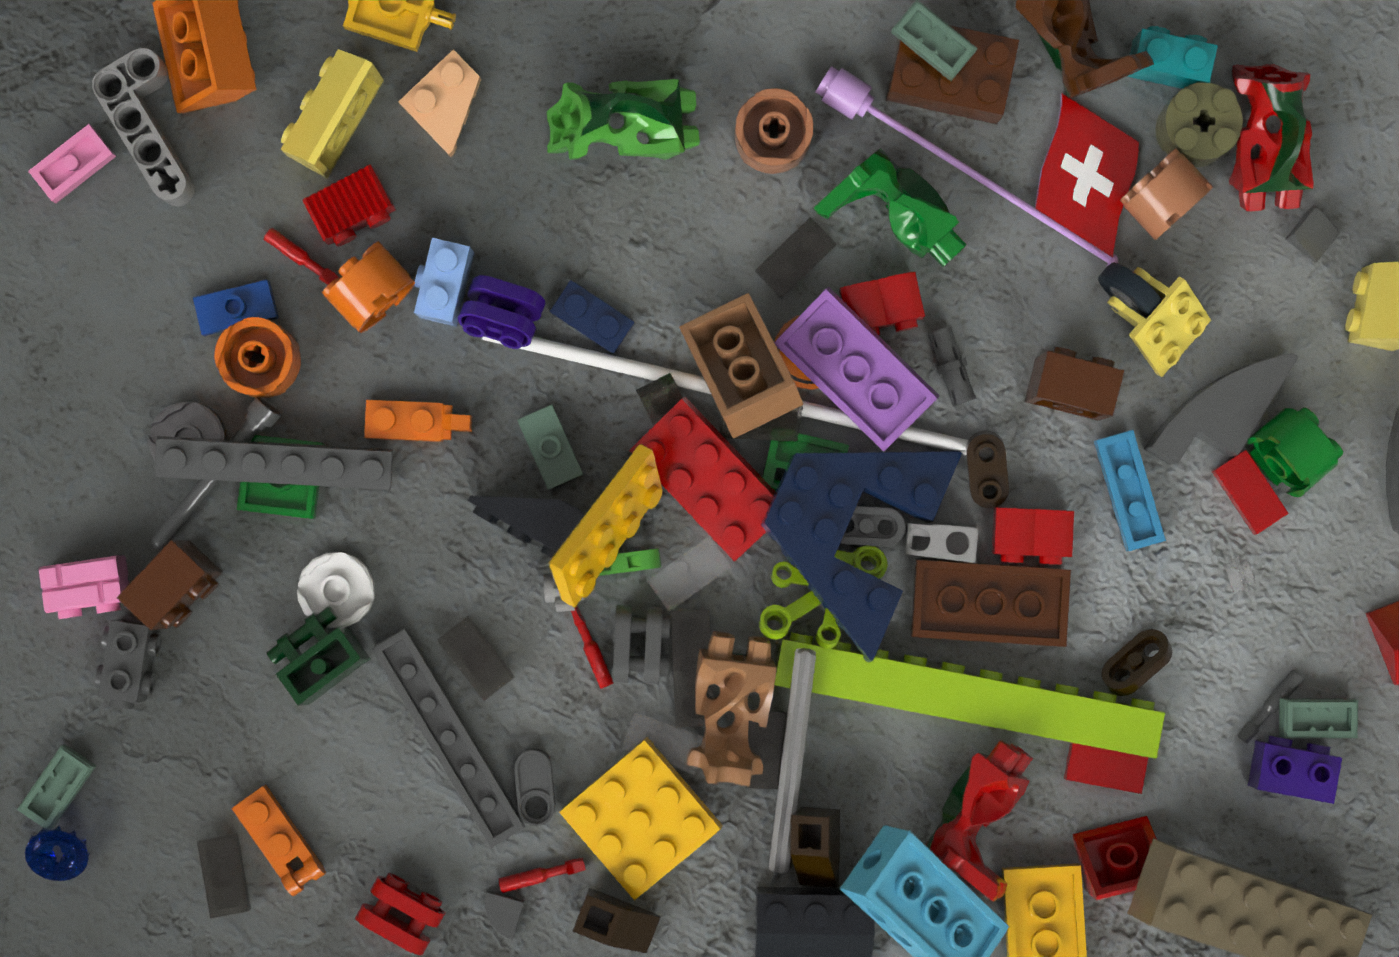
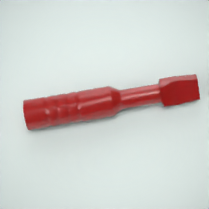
(298, 255)
(592, 651)
(539, 875)

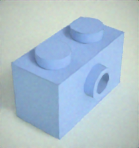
(443, 281)

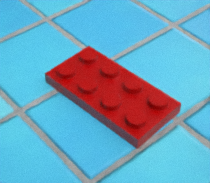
(709, 478)

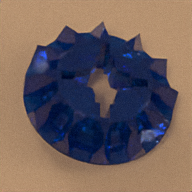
(43, 860)

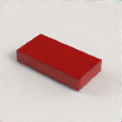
(1250, 492)
(1106, 768)

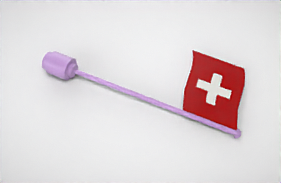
(1080, 179)

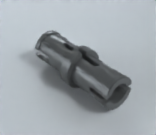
(952, 366)

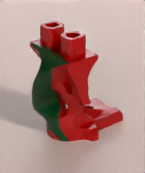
(1283, 155)
(980, 797)

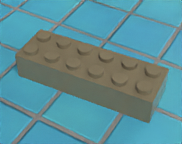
(1242, 908)

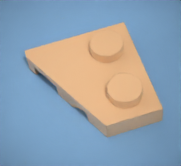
(443, 100)

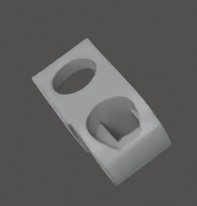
(942, 542)

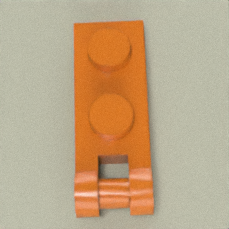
(278, 839)

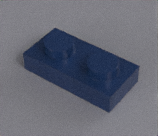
(592, 317)

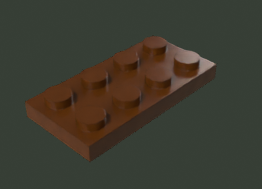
(990, 603)

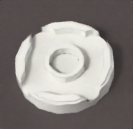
(337, 582)

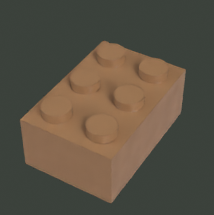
(741, 365)

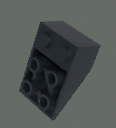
(531, 518)

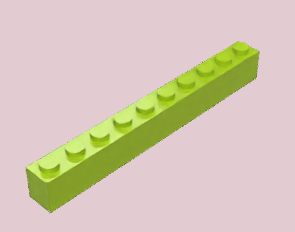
(978, 699)

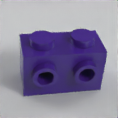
(1295, 771)

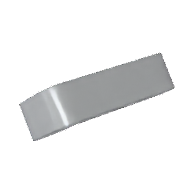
(148, 132)

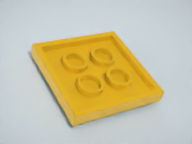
(641, 818)

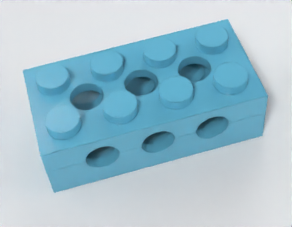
(921, 900)

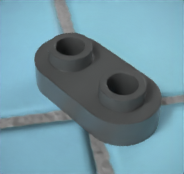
(866, 527)

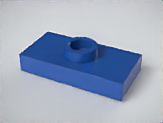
(229, 306)

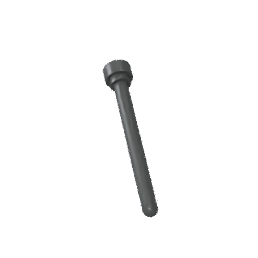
(260, 417)

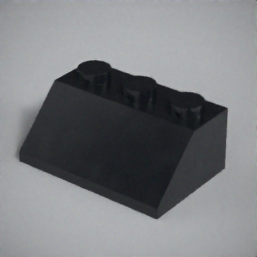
(811, 924)

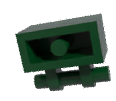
(323, 664)

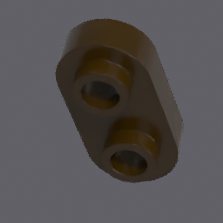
(987, 470)
(1134, 661)

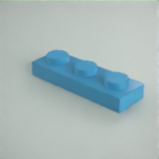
(1129, 490)

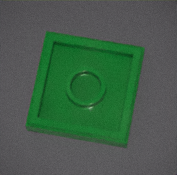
(279, 498)

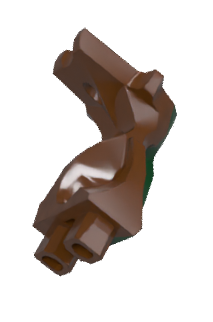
(1067, 32)

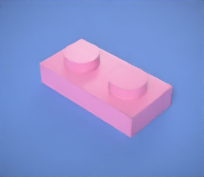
(72, 163)

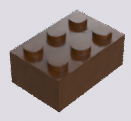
(974, 93)

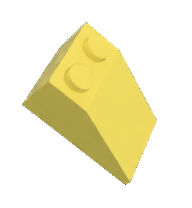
(1376, 309)

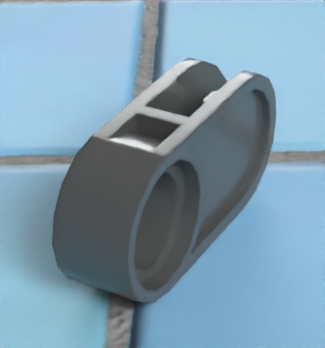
(534, 778)

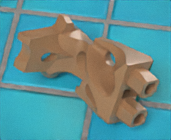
(726, 750)

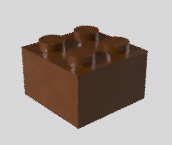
(1075, 384)
(170, 585)

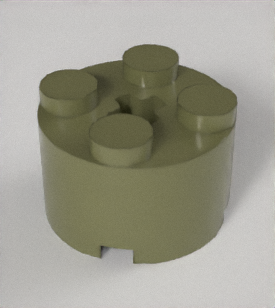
(1214, 109)

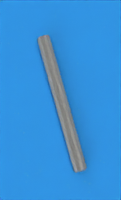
(792, 758)

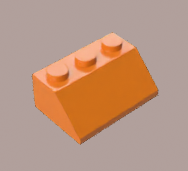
(204, 52)

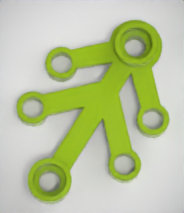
(809, 601)

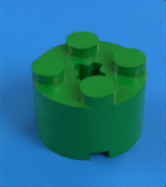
(1294, 450)

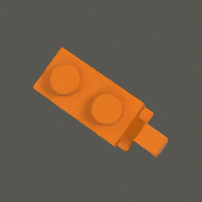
(413, 421)

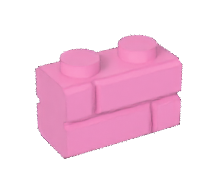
(83, 585)

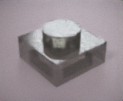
(659, 397)

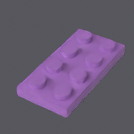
(856, 369)

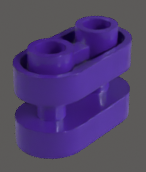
(501, 311)

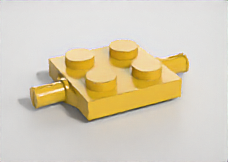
(395, 20)

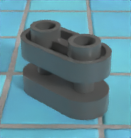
(654, 663)

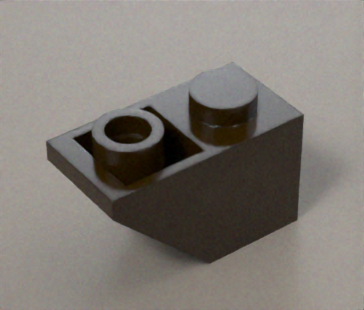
(816, 846)
(615, 922)

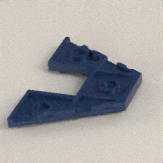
(814, 512)

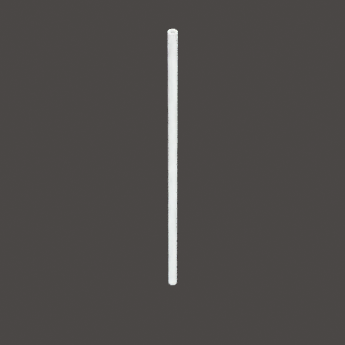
(698, 383)

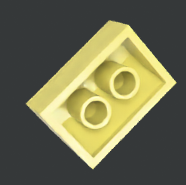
(331, 112)

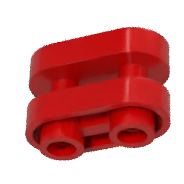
(393, 892)

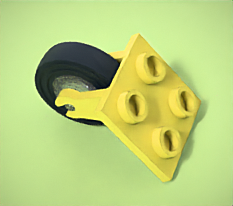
(1162, 316)

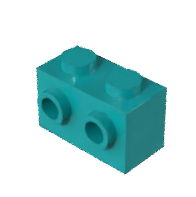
(1175, 59)

